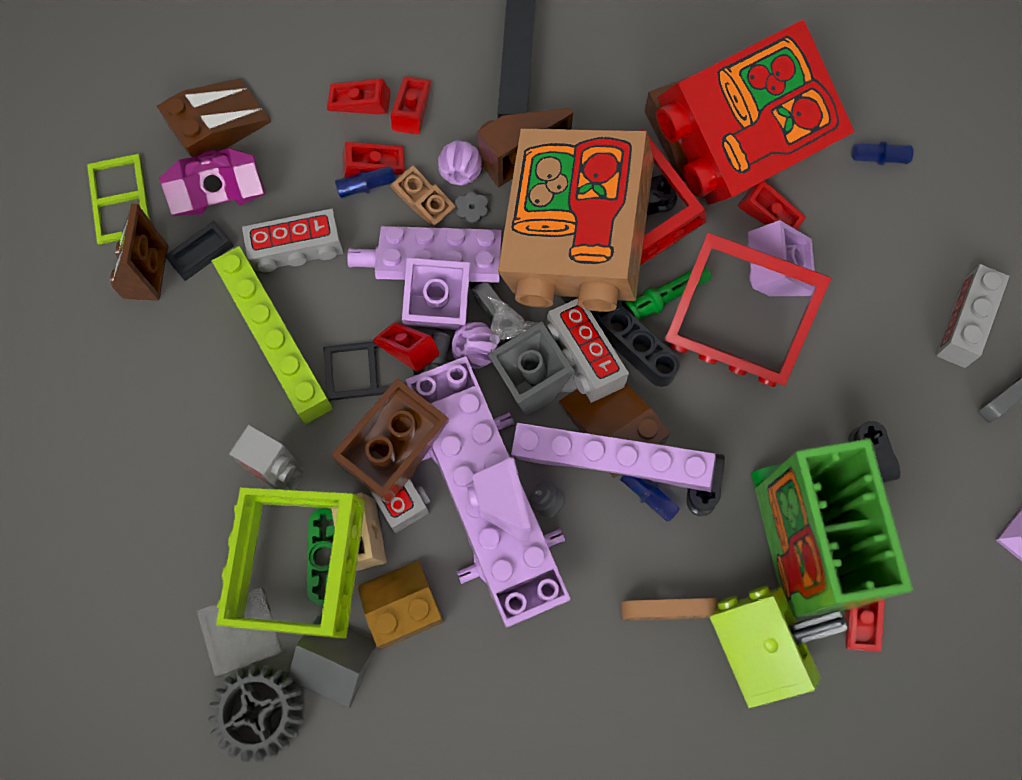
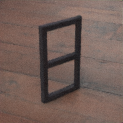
(373, 391)

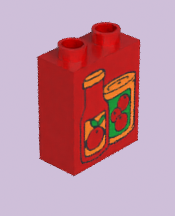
(753, 114)

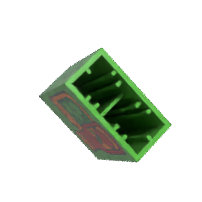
(832, 530)

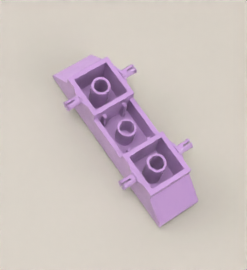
(517, 572)

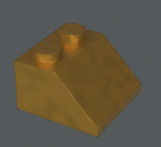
(399, 605)

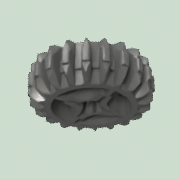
(249, 698)

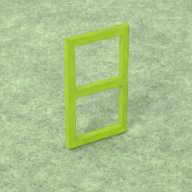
(97, 203)

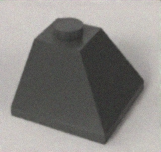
(532, 368)

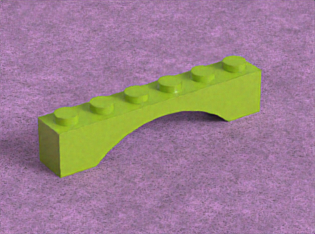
(272, 335)

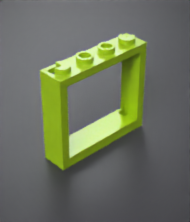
(342, 566)

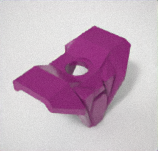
(185, 181)

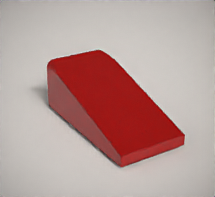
(360, 97)
(410, 105)
(371, 158)
(769, 206)
(408, 345)
(865, 627)

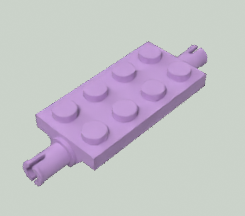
(397, 244)

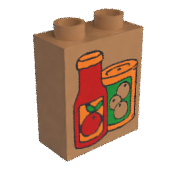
(577, 216)

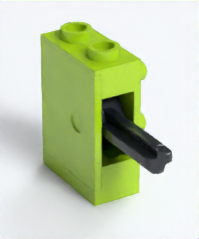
(769, 645)

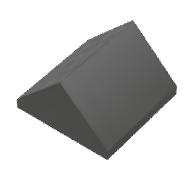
(332, 664)

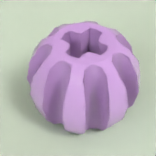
(459, 163)
(474, 343)

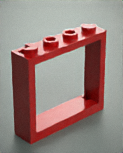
(681, 223)
(738, 364)

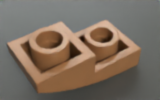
(422, 197)

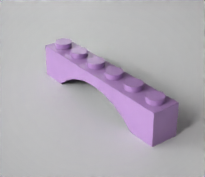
(614, 455)

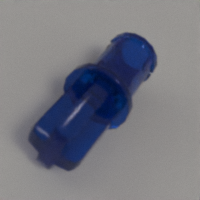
(882, 153)
(364, 182)
(652, 496)

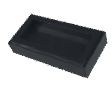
(199, 250)

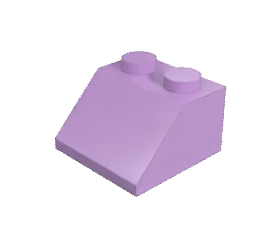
(785, 243)
(435, 293)

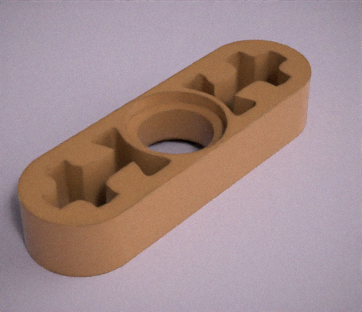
(668, 609)

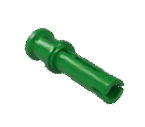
(652, 297)

